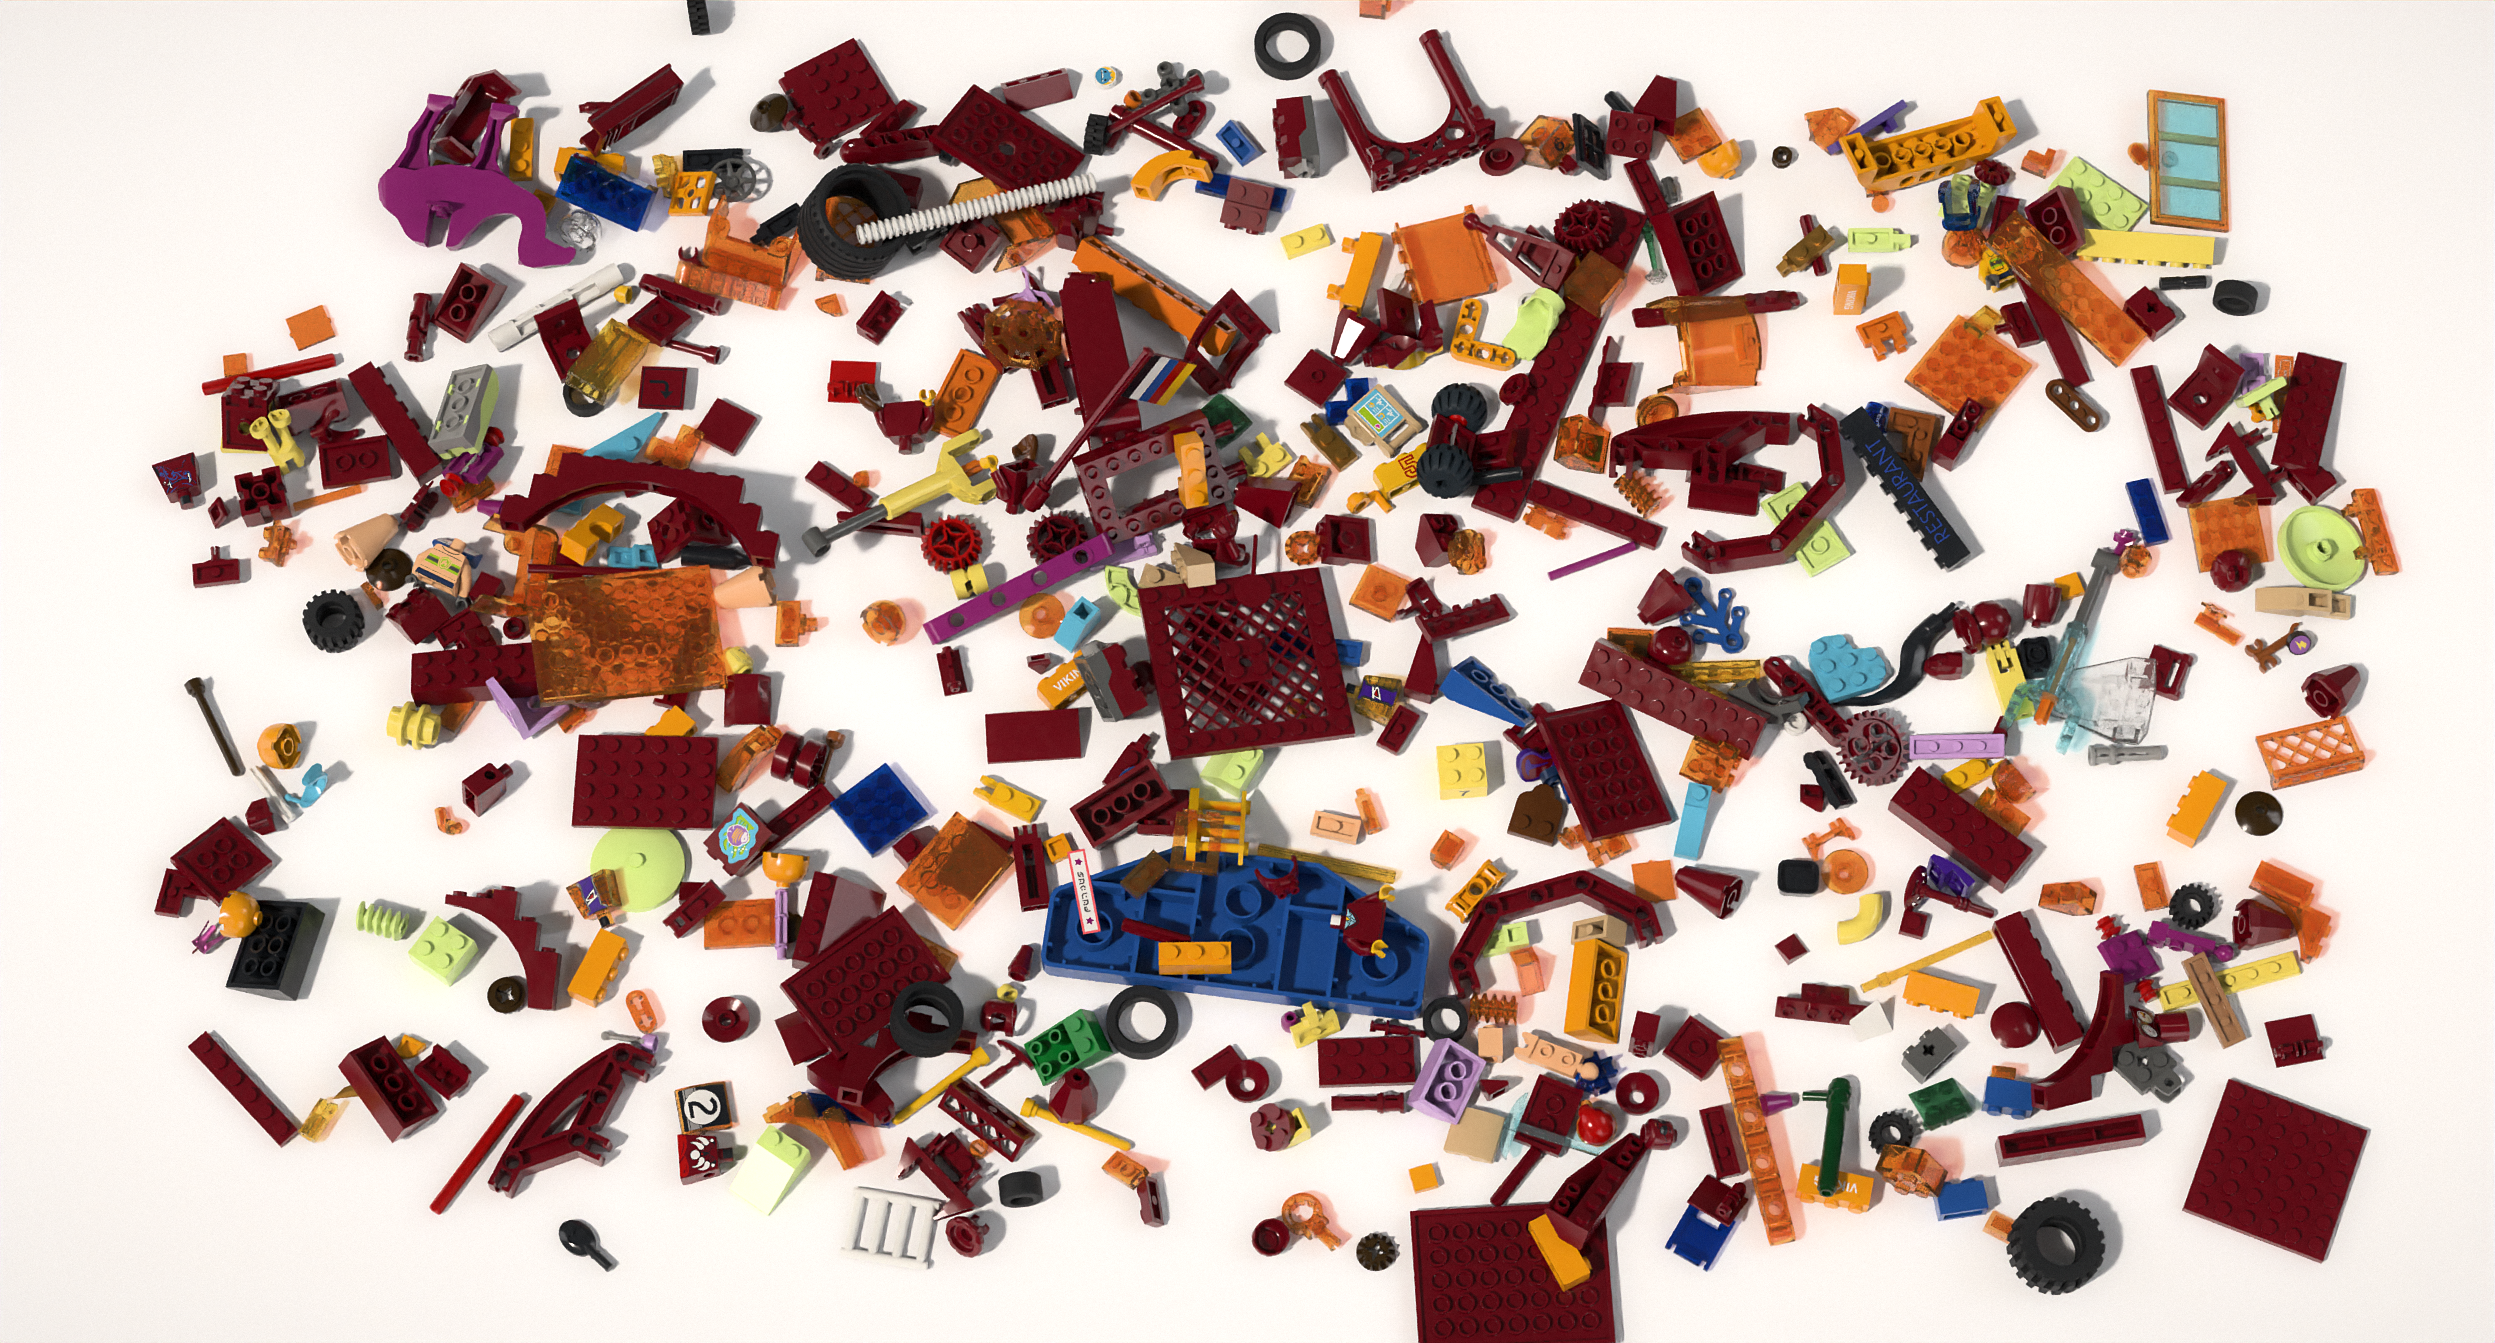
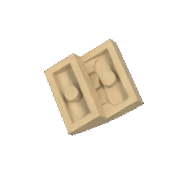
(1475, 1135)

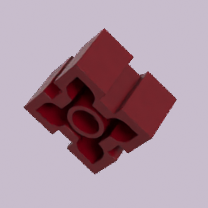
(263, 496)

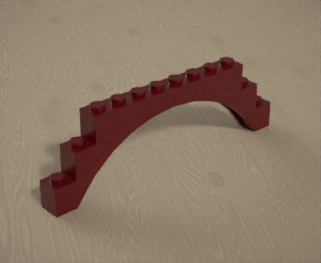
(588, 476)

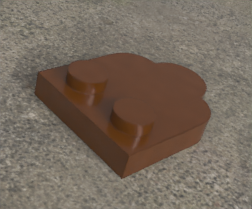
(1536, 815)

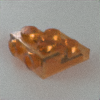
(1711, 763)

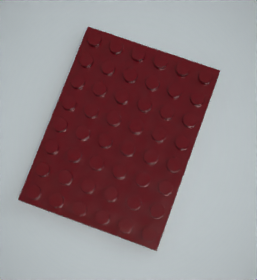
(1490, 1283)

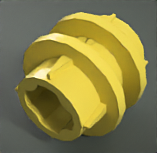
(408, 724)

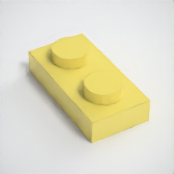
(1305, 241)

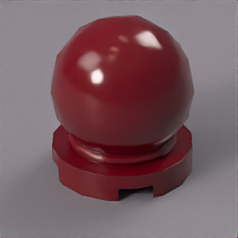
(1984, 624)

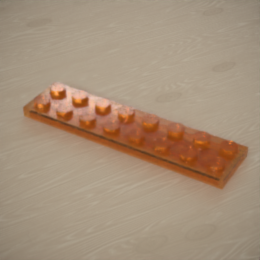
(2065, 288)

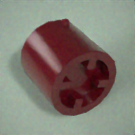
(2173, 1026)

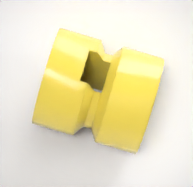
(978, 581)

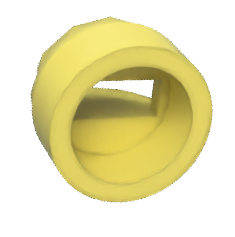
(1007, 988)

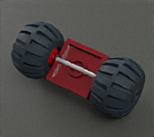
(1446, 463)

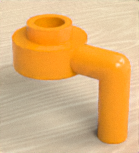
(1359, 501)

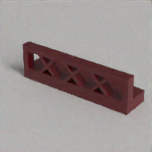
(989, 1112)

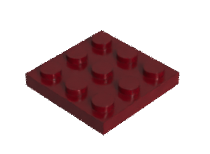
(221, 861)

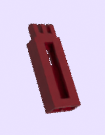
(971, 321)
(1048, 382)
(907, 524)
(1031, 878)

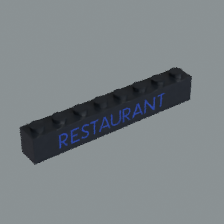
(1904, 489)

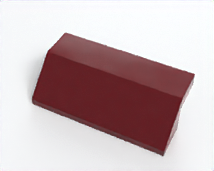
(799, 1038)

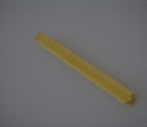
(1333, 864)

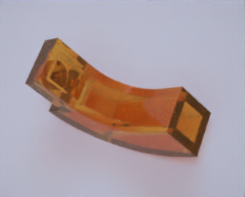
(745, 757)

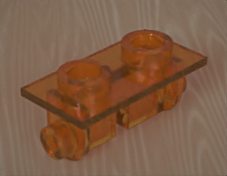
(471, 490)
(1538, 517)

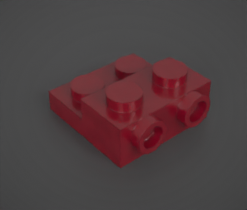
(1247, 206)
(971, 242)
(1343, 540)

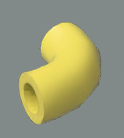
(1865, 921)

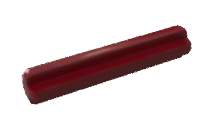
(1807, 226)
(1152, 932)
(1515, 1177)

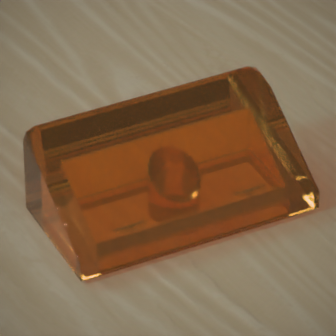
(1998, 1226)

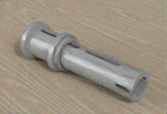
(2111, 752)

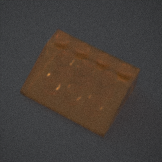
(954, 871)

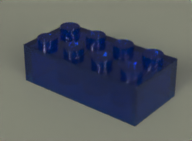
(606, 192)

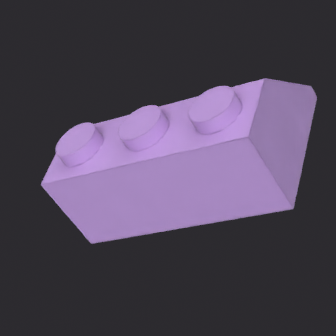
(1446, 1081)

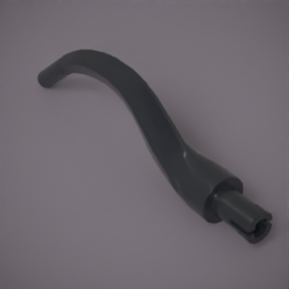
(1912, 660)

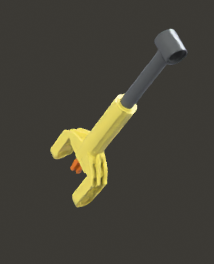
(948, 478)

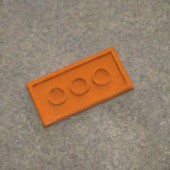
(963, 393)

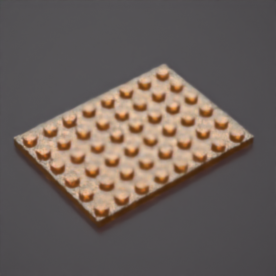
(625, 635)

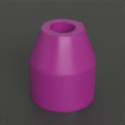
(1285, 1023)

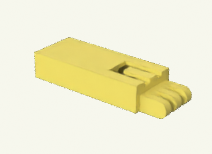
(2006, 682)

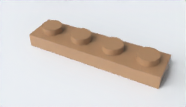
(2213, 1000)

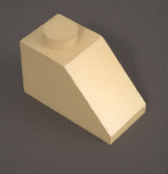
(1604, 928)

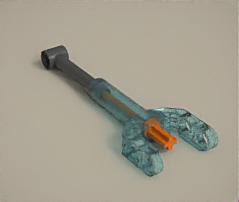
(2052, 691)

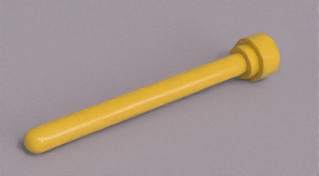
(977, 1059)
(1032, 1109)

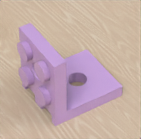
(520, 711)

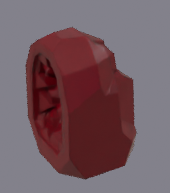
(1944, 666)

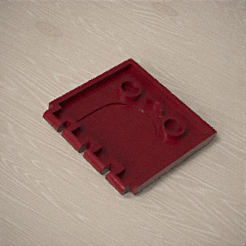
(836, 91)

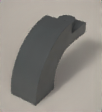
(1779, 708)

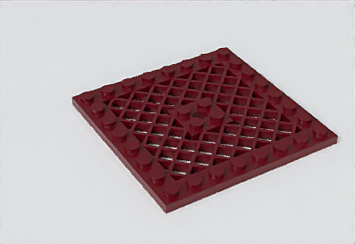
(1246, 737)

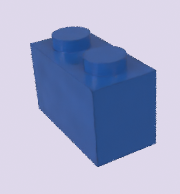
(2007, 1098)
(1961, 1200)

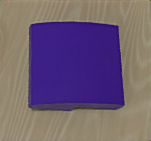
(1946, 873)

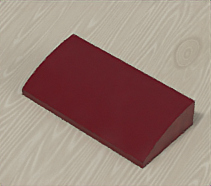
(1033, 736)

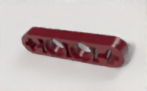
(680, 294)

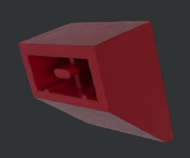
(418, 615)

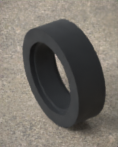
(1283, 22)
(1133, 995)

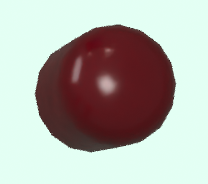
(1000, 1010)

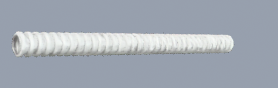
(976, 208)

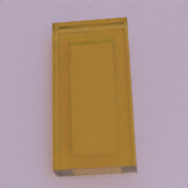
(1982, 322)

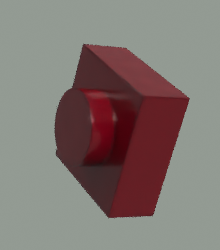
(1913, 924)

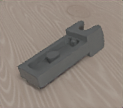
(918, 241)

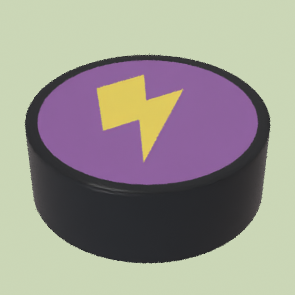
(2298, 643)

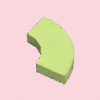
(1121, 589)

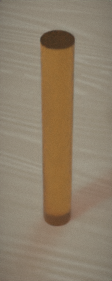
(328, 497)

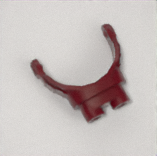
(327, 435)
(1284, 885)

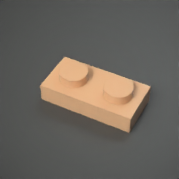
(1335, 827)

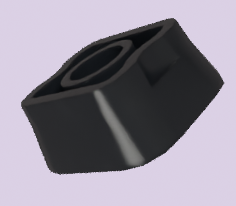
(2034, 657)
(1798, 878)

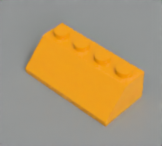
(1595, 992)

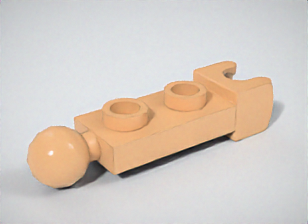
(1555, 1058)

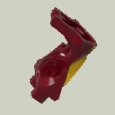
(1404, 352)

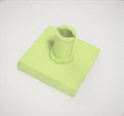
(2262, 395)

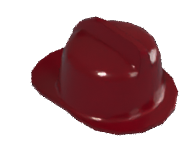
(1501, 156)

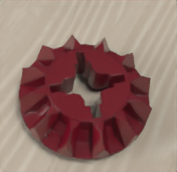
(1996, 178)
(1516, 383)

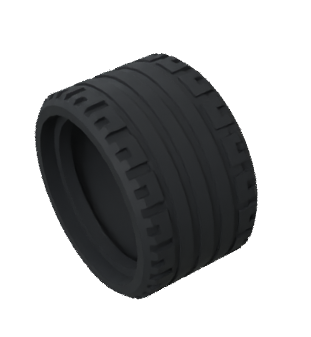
(828, 249)

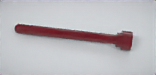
(1193, 85)
(710, 354)

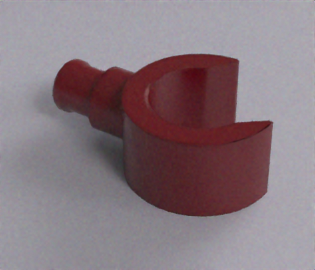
(695, 259)

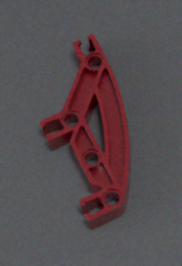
(1698, 440)
(533, 1141)

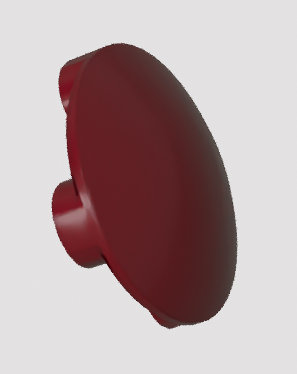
(2014, 1025)

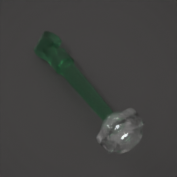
(1655, 276)

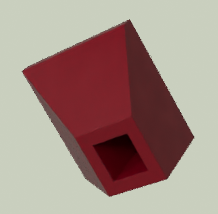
(1433, 538)

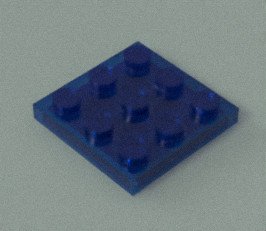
(879, 810)

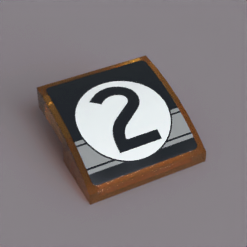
(703, 1108)

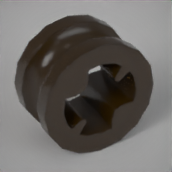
(1784, 151)

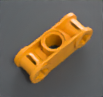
(1487, 879)

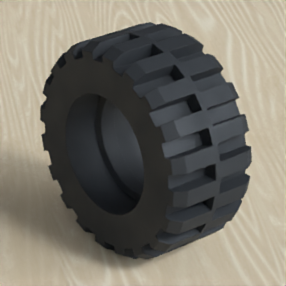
(2073, 1222)

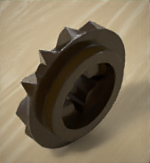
(505, 985)
(1382, 1260)

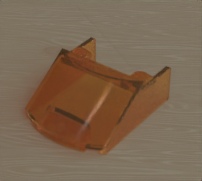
(1715, 341)

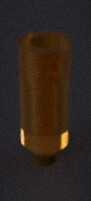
(1368, 812)

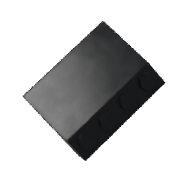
(278, 951)

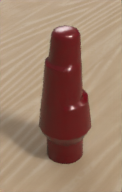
(591, 107)

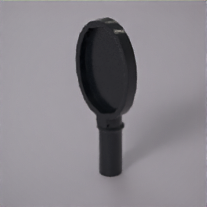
(580, 1241)

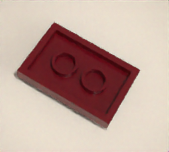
(355, 462)
(1551, 1109)

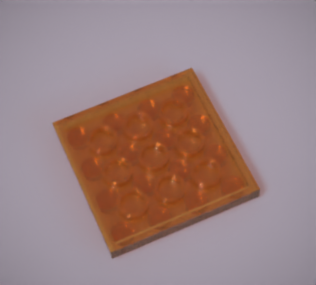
(1967, 367)

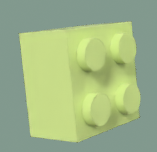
(443, 951)

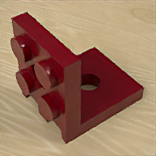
(562, 332)
(2215, 380)
(245, 402)
(686, 525)

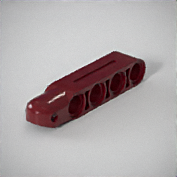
(890, 146)
(1783, 673)

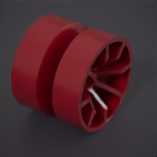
(798, 760)

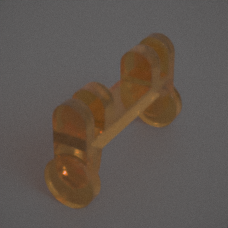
(1840, 831)

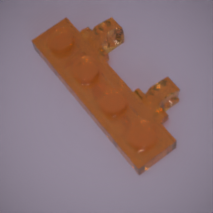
(2377, 541)

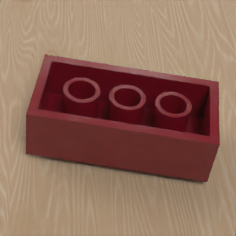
(1123, 804)

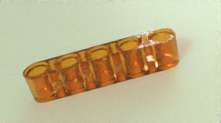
(728, 285)

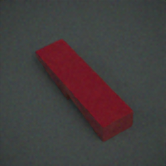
(1769, 479)

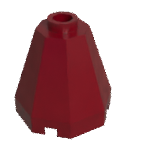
(1353, 337)
(1664, 600)
(2331, 690)
(2259, 925)
(1073, 1097)

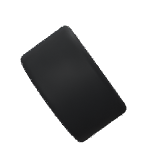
(1020, 1189)

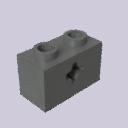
(1923, 1066)

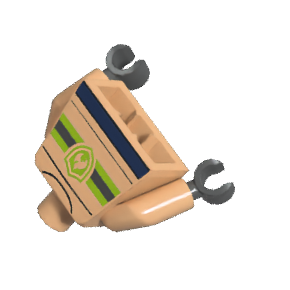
(445, 570)

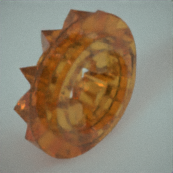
(1302, 538)

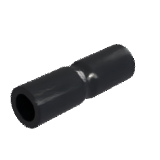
(2185, 282)

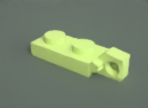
(1877, 240)

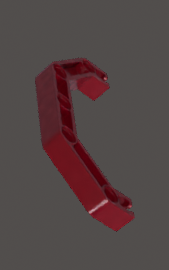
(1793, 529)
(1555, 894)

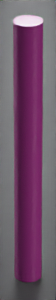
(1590, 561)

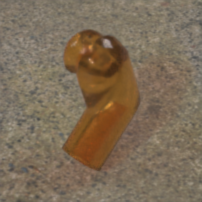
(447, 825)

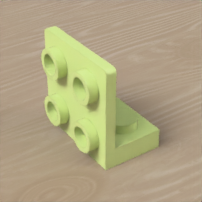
(1959, 190)

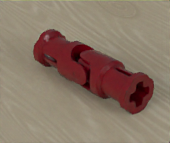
(418, 327)

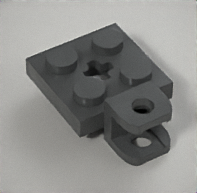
(2156, 1076)

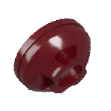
(1247, 1070)
(1639, 1083)

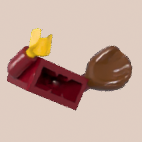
(900, 421)
(1016, 476)

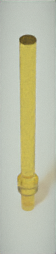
(1885, 979)

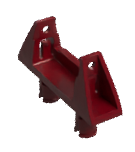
(2237, 446)
(953, 1190)

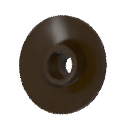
(768, 112)
(391, 578)
(2254, 822)

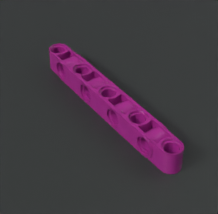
(1019, 588)

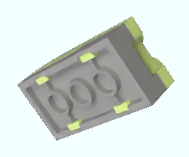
(465, 411)

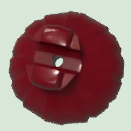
(2224, 570)
(966, 1235)

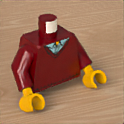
(1365, 923)

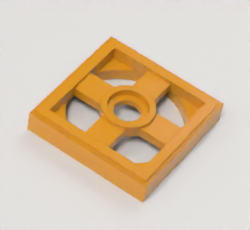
(681, 192)

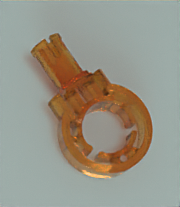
(1307, 1227)

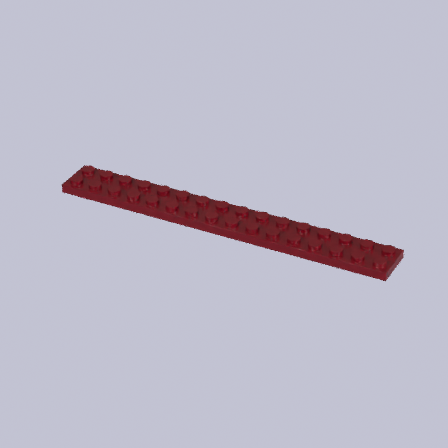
(1555, 376)

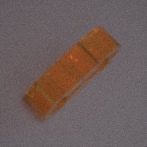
(646, 1009)

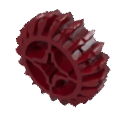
(1583, 226)
(1071, 530)

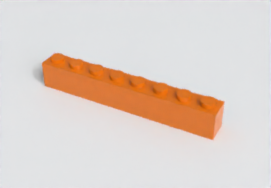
(1152, 294)

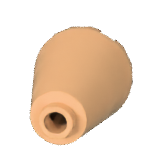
(366, 540)
(747, 590)

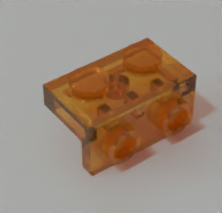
(1313, 479)

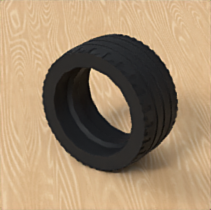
(922, 1043)

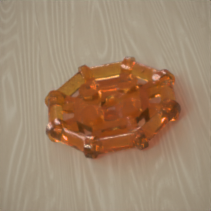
(1021, 345)

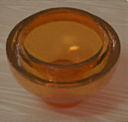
(1655, 408)

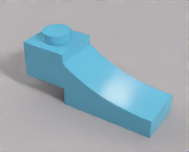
(1692, 821)

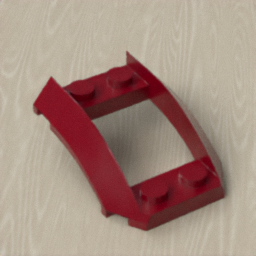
(1249, 325)

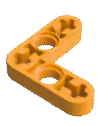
(1467, 341)

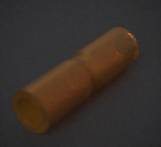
(2214, 627)

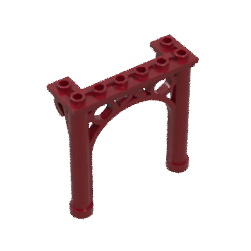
(1384, 172)

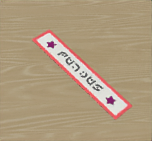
(1083, 891)

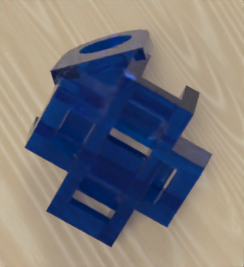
(1593, 1087)

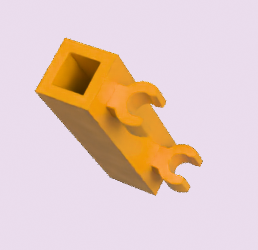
(1361, 271)

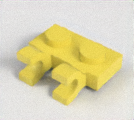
(1267, 464)

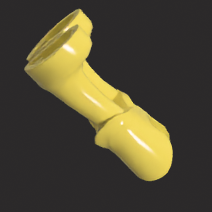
(287, 448)

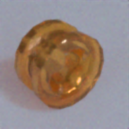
(1568, 838)

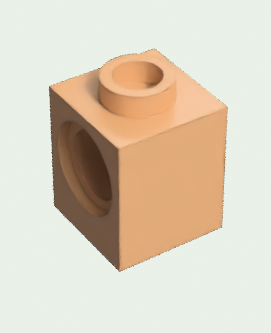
(1490, 1044)

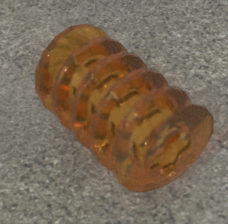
(1638, 494)
(1493, 1008)

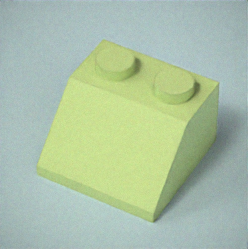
(1233, 770)

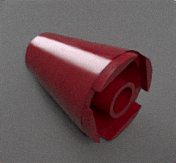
(1710, 888)

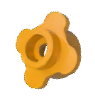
(2256, 416)

